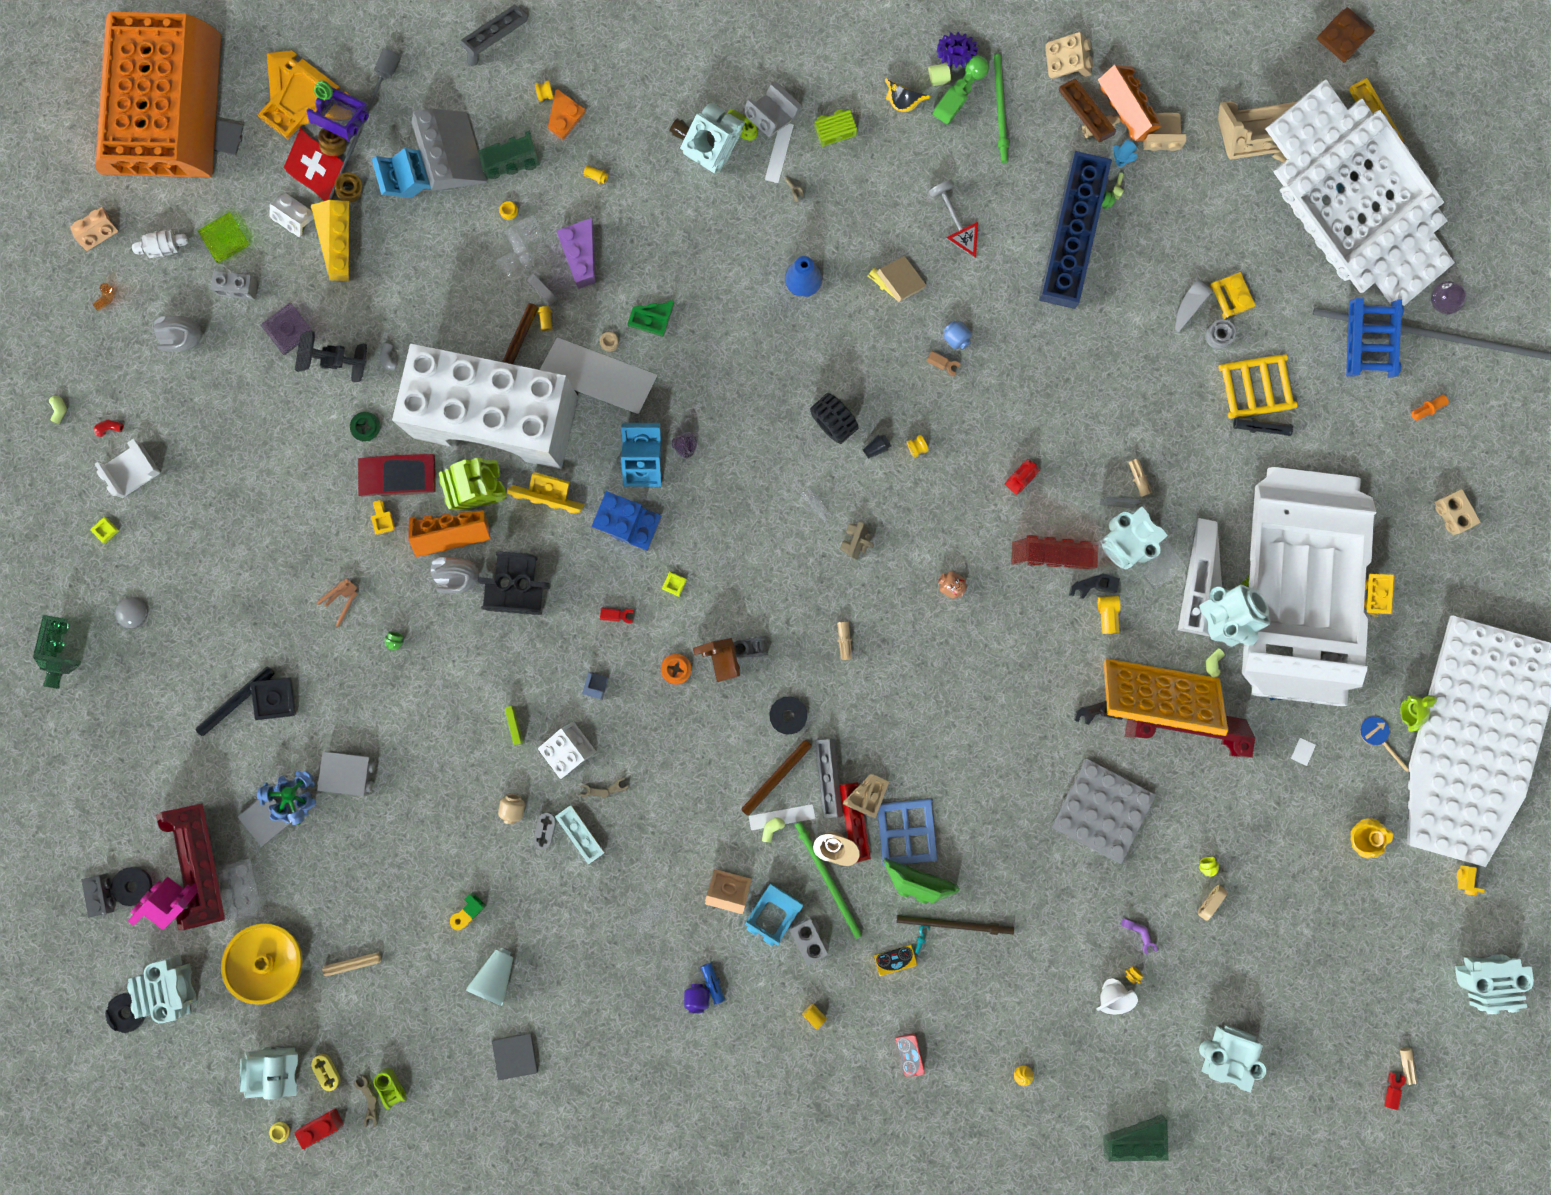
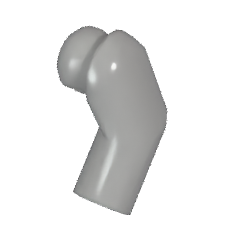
(385, 357)

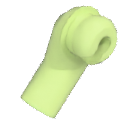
(772, 826)

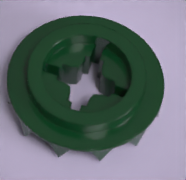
(361, 419)

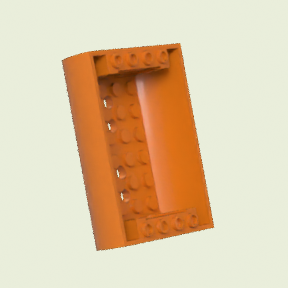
(178, 91)

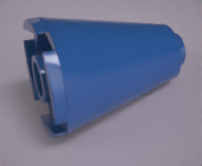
(803, 277)

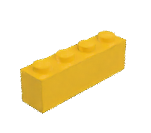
(333, 231)

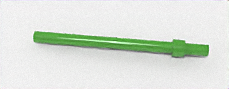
(1003, 142)

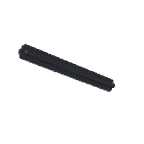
(232, 703)

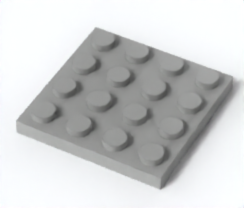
(1103, 811)

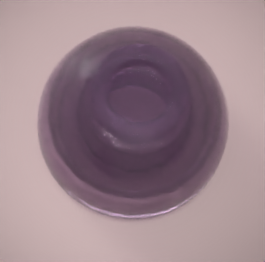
(685, 444)

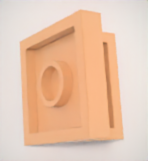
(728, 891)

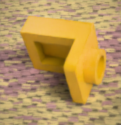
(1466, 880)

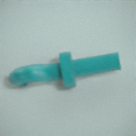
(920, 940)

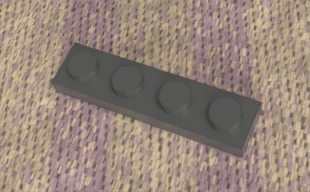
(828, 778)

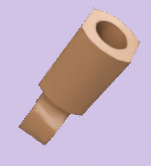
(942, 362)

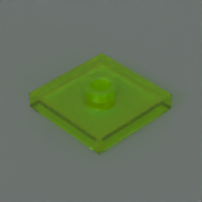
(223, 237)

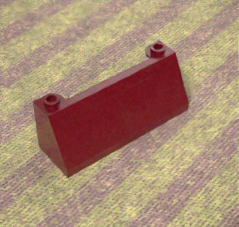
(1238, 739)
(195, 865)

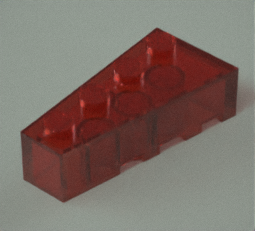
(1055, 553)

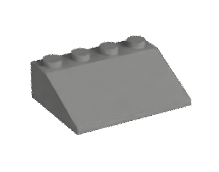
(447, 148)

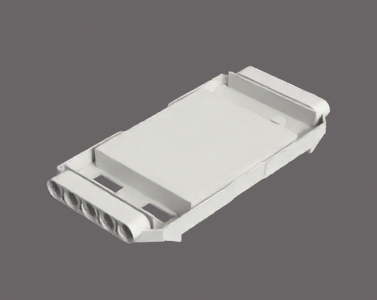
(1310, 553)

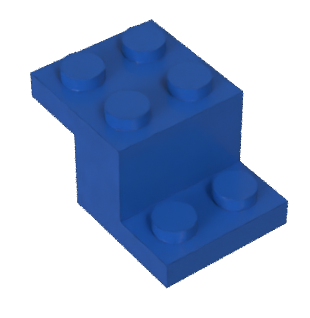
(626, 521)

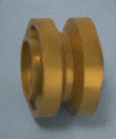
(331, 143)
(351, 179)

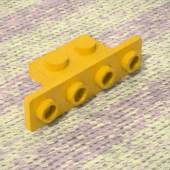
(547, 491)

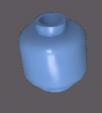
(957, 335)

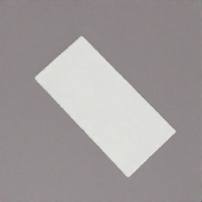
(600, 375)

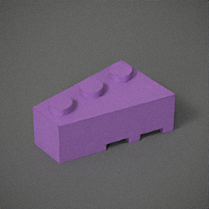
(580, 251)

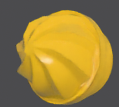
(1023, 1075)

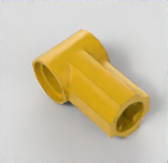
(1109, 608)

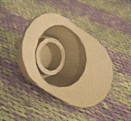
(836, 849)

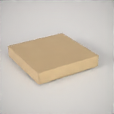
(901, 279)

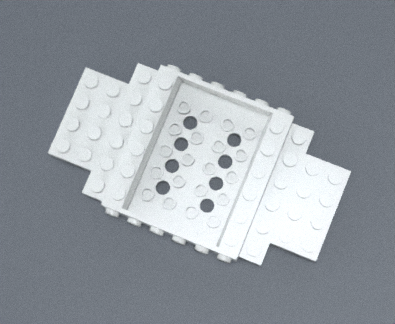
(1321, 150)

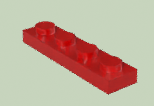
(855, 823)

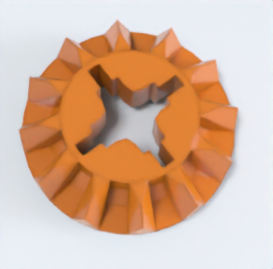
(672, 660)

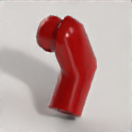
(103, 426)

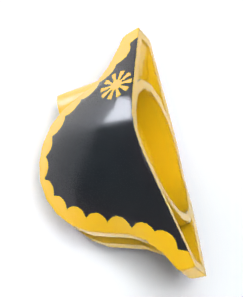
(903, 98)

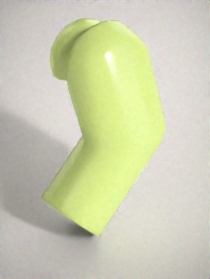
(59, 408)
(1212, 663)

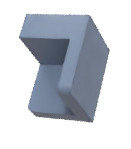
(595, 685)

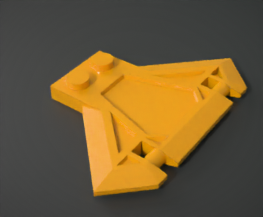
(290, 92)

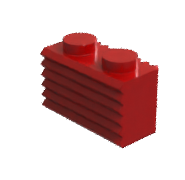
(319, 1129)

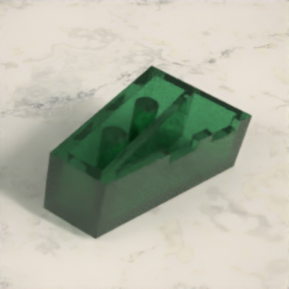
(509, 157)
(1138, 1142)

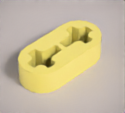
(321, 1073)

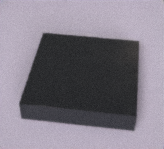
(272, 698)

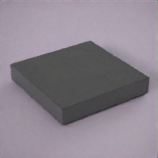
(514, 1056)

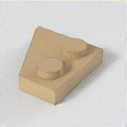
(868, 796)

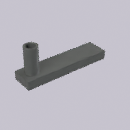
(492, 32)

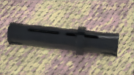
(1262, 426)

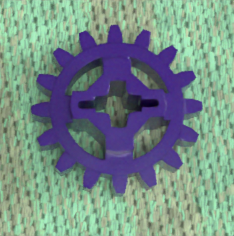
(957, 49)

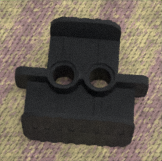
(329, 356)
(513, 598)

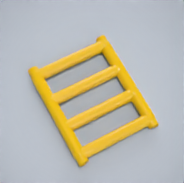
(1262, 363)

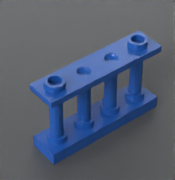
(1357, 328)

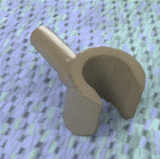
(796, 191)

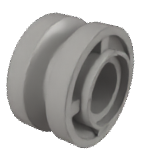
(1228, 330)

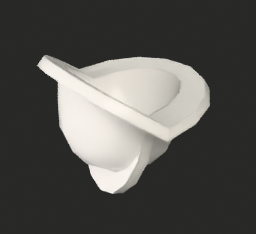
(1116, 998)

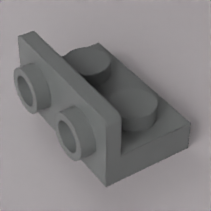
(98, 895)

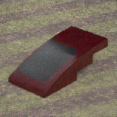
(396, 475)

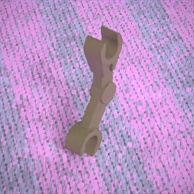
(605, 792)
(371, 1099)

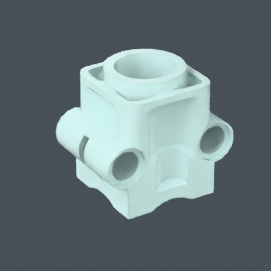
(1129, 542)
(1235, 615)
(1233, 1057)
(269, 1073)

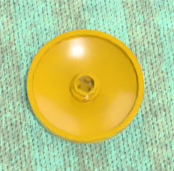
(261, 964)

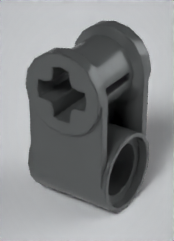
(751, 647)

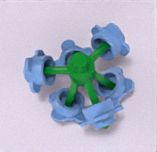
(286, 790)

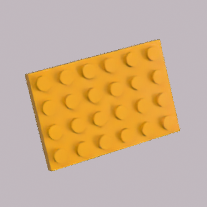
(1164, 697)

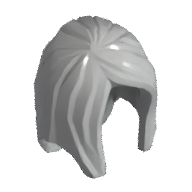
(177, 333)
(454, 574)

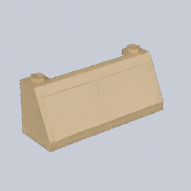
(1246, 131)

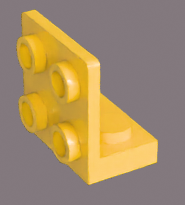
(1380, 594)

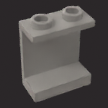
(772, 110)

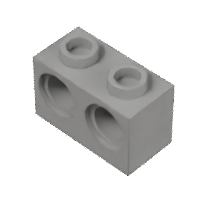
(234, 285)
(805, 942)

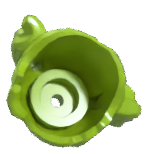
(1416, 711)

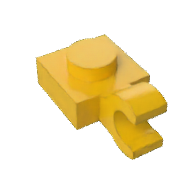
(382, 520)

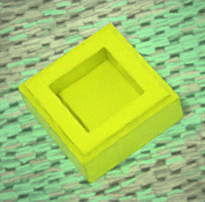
(104, 530)
(674, 584)

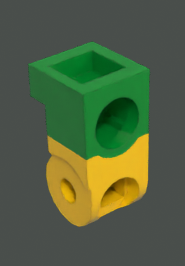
(468, 913)

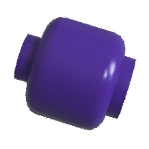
(696, 999)

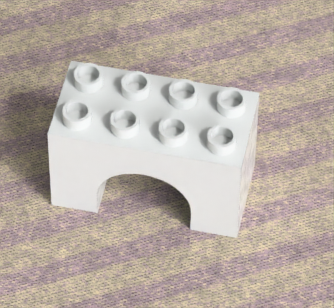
(485, 403)

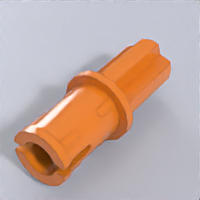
(1430, 407)

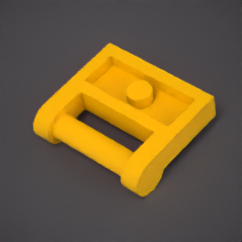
(1237, 293)

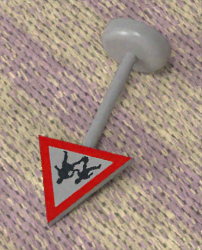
(964, 238)

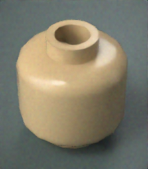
(511, 808)

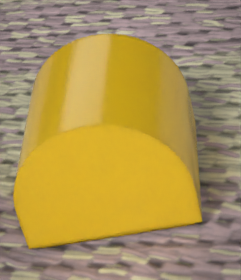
(814, 1016)

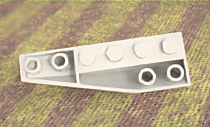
(1202, 577)

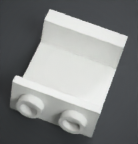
(128, 470)

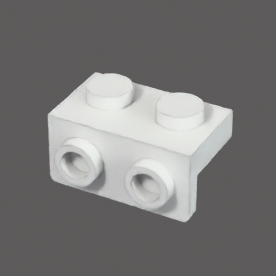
(290, 214)

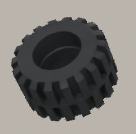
(834, 418)

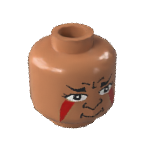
(952, 584)

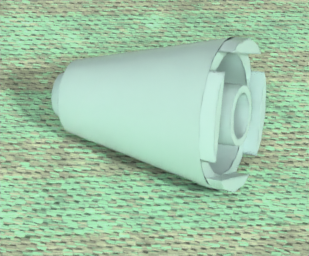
(493, 977)

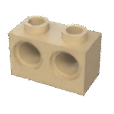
(1461, 509)

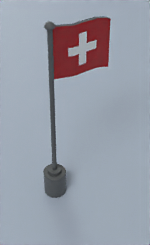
(313, 167)

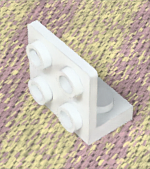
(566, 749)

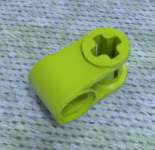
(751, 131)
(389, 1092)

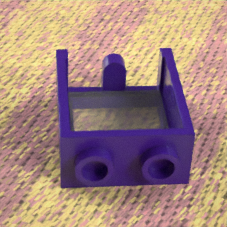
(339, 114)

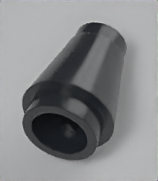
(877, 446)

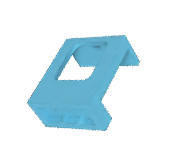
(782, 900)

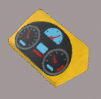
(895, 960)

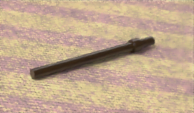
(992, 928)

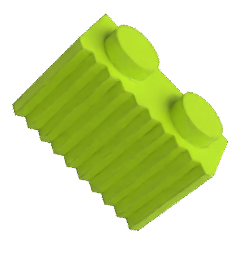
(835, 127)

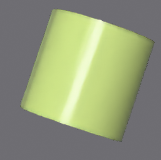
(939, 74)

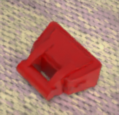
(1022, 476)

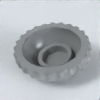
(131, 612)

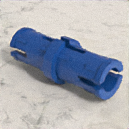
(717, 995)

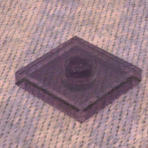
(285, 328)

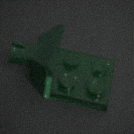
(48, 649)

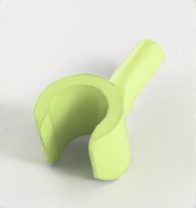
(1117, 191)

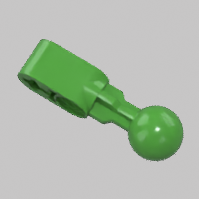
(957, 95)

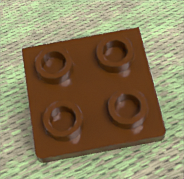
(722, 656)

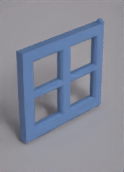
(907, 832)

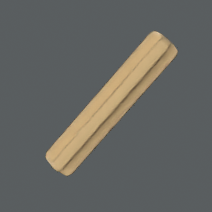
(351, 964)

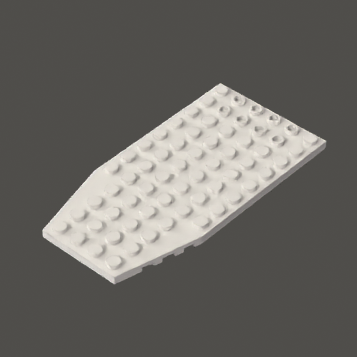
(1479, 740)

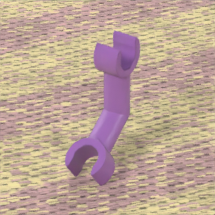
(1144, 933)

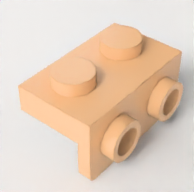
(93, 229)

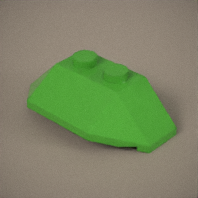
(918, 883)

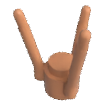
(344, 588)

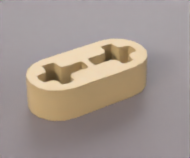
(1212, 902)

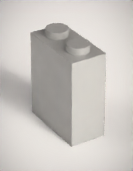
(346, 773)

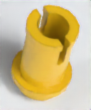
(595, 174)
(545, 318)

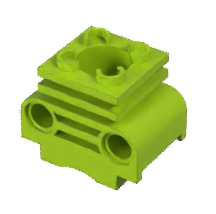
(472, 484)

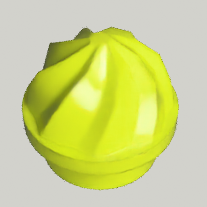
(1209, 866)

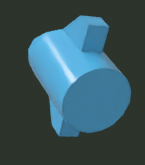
(1125, 153)

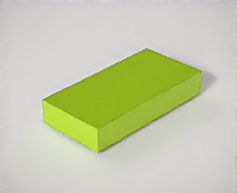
(514, 725)

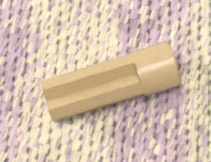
(1408, 1065)

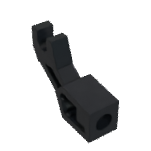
(1093, 582)
(1092, 710)

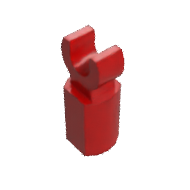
(615, 615)
(1394, 1091)

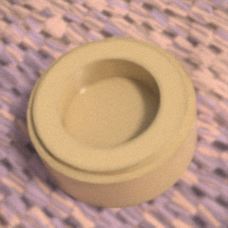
(609, 341)

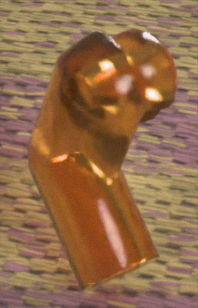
(106, 297)

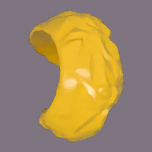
(1370, 838)

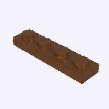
(1087, 110)

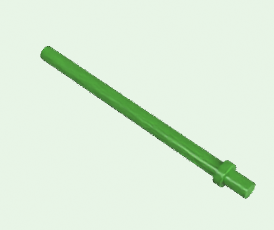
(804, 835)

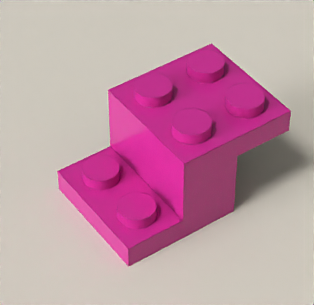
(163, 903)

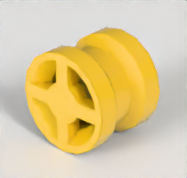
(544, 91)
(917, 446)

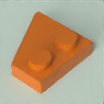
(564, 115)

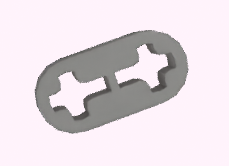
(542, 290)
(540, 829)

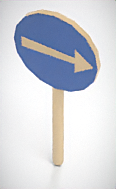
(1376, 732)

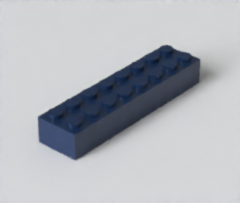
(1075, 230)

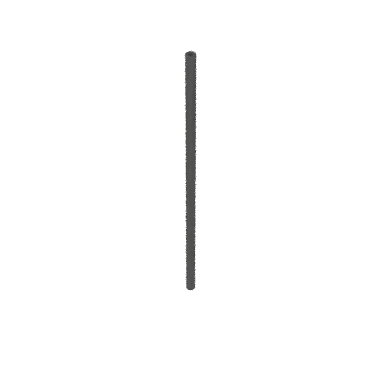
(1441, 335)

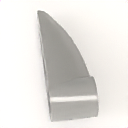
(1192, 301)

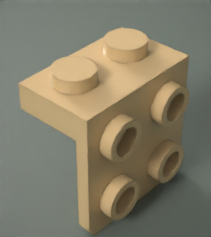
(1069, 56)
(1168, 135)

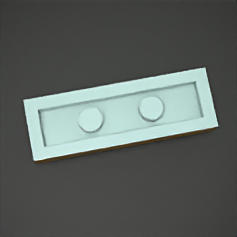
(580, 834)

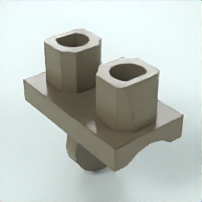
(860, 540)

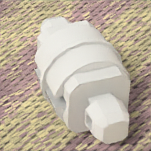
(159, 243)

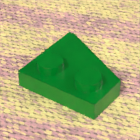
(651, 318)

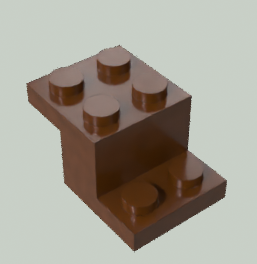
(1345, 34)

